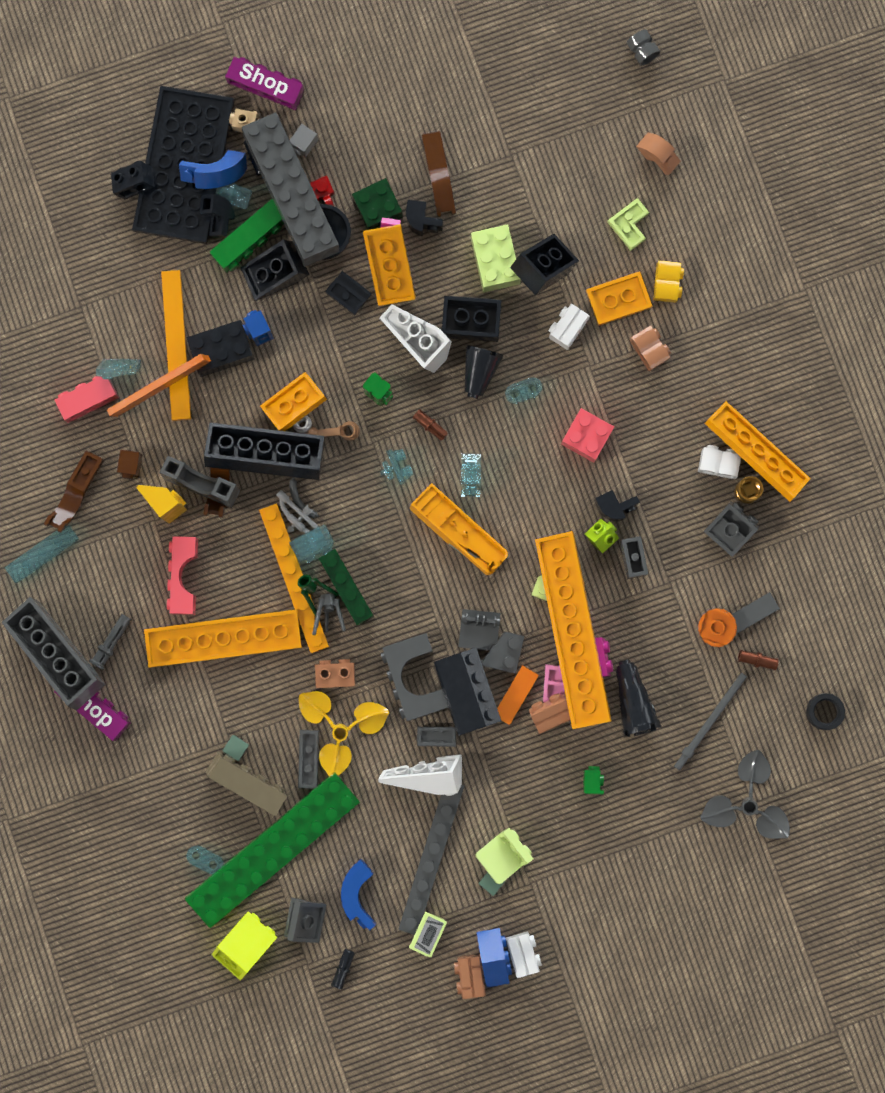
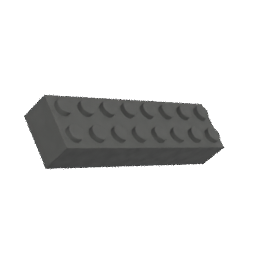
(290, 189)

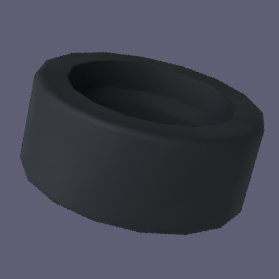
(839, 706)

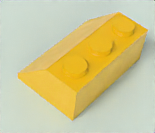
(165, 503)

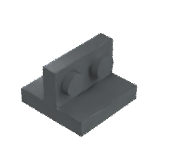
(304, 921)

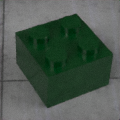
(377, 202)

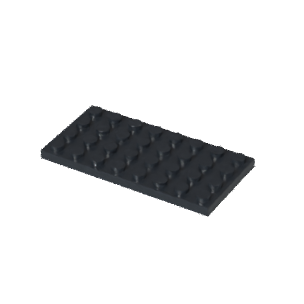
(187, 129)

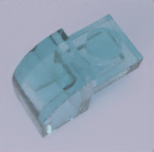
(471, 475)

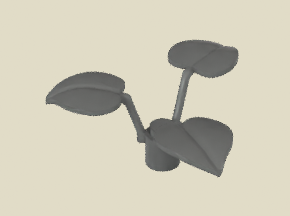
(719, 809)

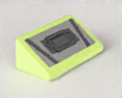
(428, 934)

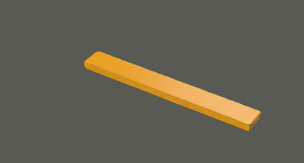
(176, 342)

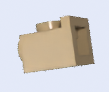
(235, 119)

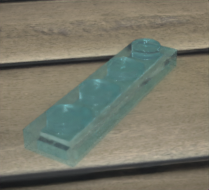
(41, 554)

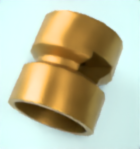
(748, 490)

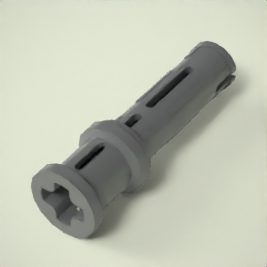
(105, 650)

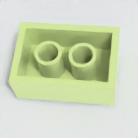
(494, 258)

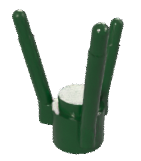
(309, 586)

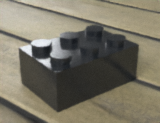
(544, 264)
(471, 318)
(224, 345)

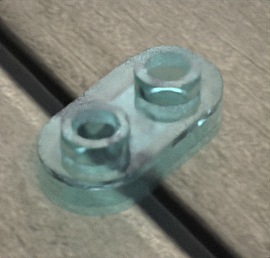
(523, 391)
(204, 859)

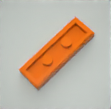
(516, 694)

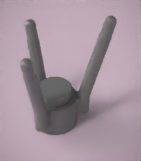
(327, 604)

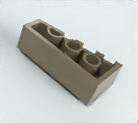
(246, 784)

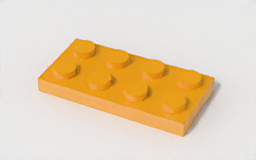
(389, 265)

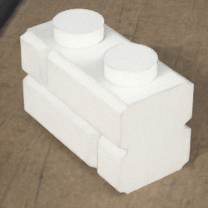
(569, 326)
(523, 955)

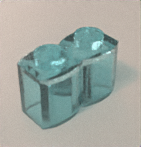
(312, 543)

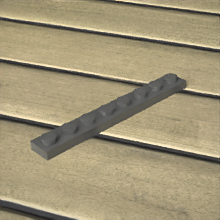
(430, 862)

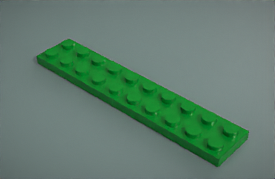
(272, 850)

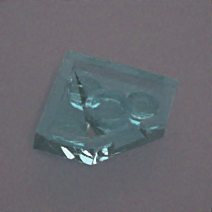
(117, 367)

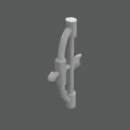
(283, 497)

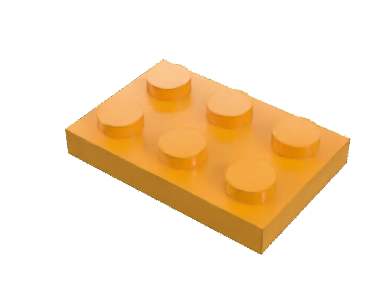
(619, 298)
(293, 402)

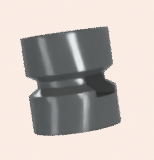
(641, 45)

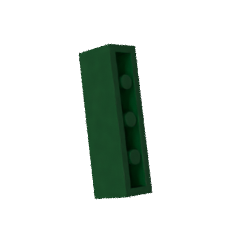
(346, 587)

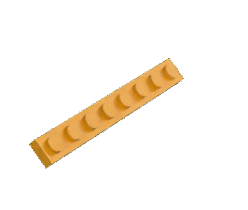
(291, 573)

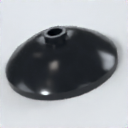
(340, 226)

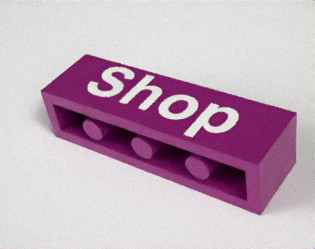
(264, 82)
(104, 716)

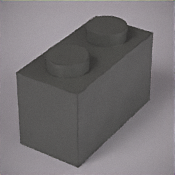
(634, 557)

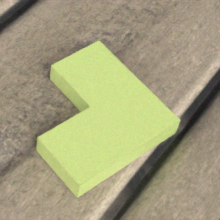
(624, 224)

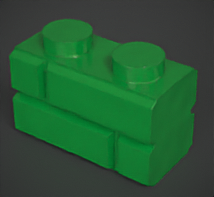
(378, 389)

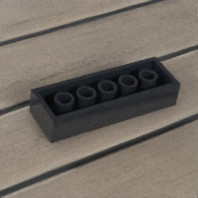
(264, 451)

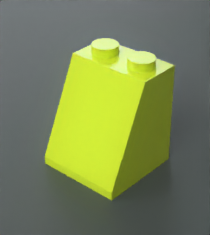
(244, 945)

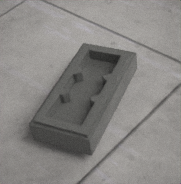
(436, 736)

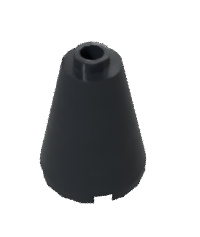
(479, 369)

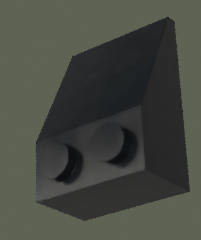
(274, 270)

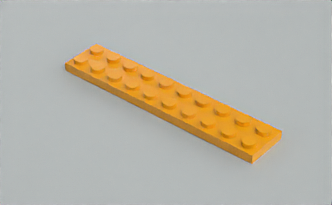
(573, 630)

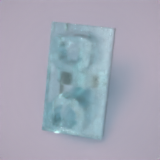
(235, 194)
(395, 457)

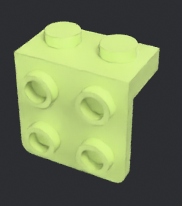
(504, 855)

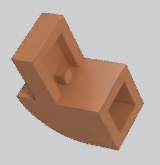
(659, 150)

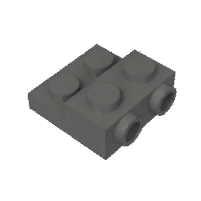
(732, 528)

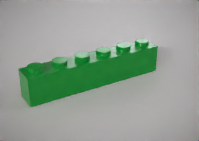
(247, 237)

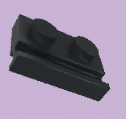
(348, 293)

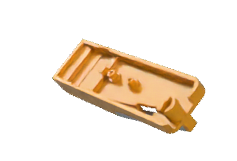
(458, 529)

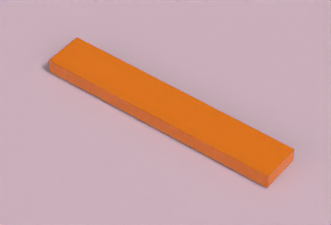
(158, 385)

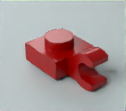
(323, 190)

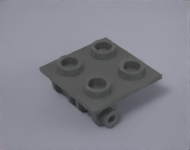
(479, 629)

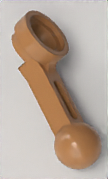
(339, 431)

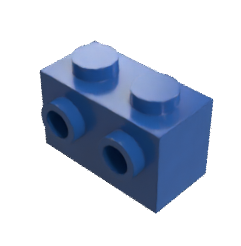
(257, 328)

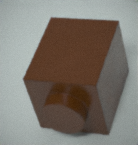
(129, 464)

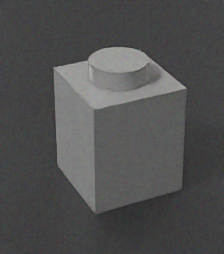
(303, 140)

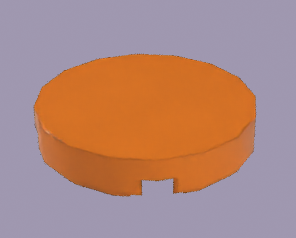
(717, 627)

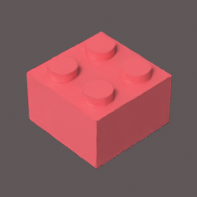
(587, 435)

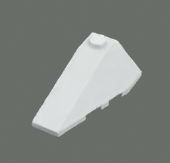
(419, 337)
(437, 778)

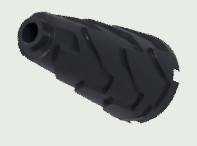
(635, 706)

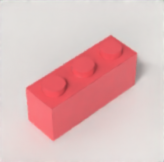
(86, 398)

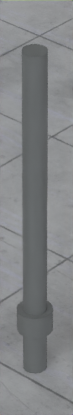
(688, 752)

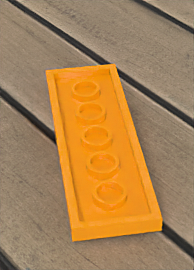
(757, 451)

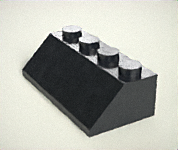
(467, 691)

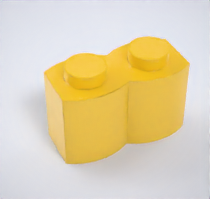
(667, 281)

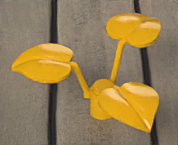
(334, 757)

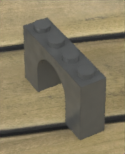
(397, 656)

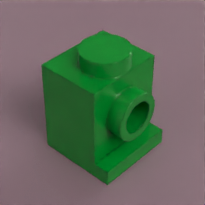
(593, 780)

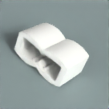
(719, 462)

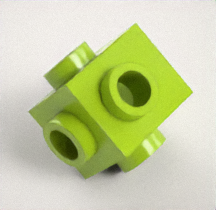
(602, 535)

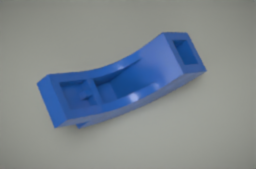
(216, 174)
(350, 894)

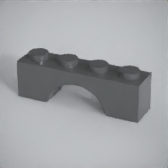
(190, 479)

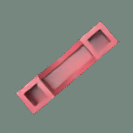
(183, 551)

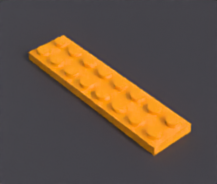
(222, 638)

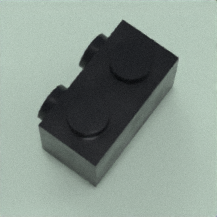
(132, 180)

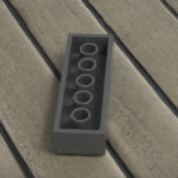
(53, 653)

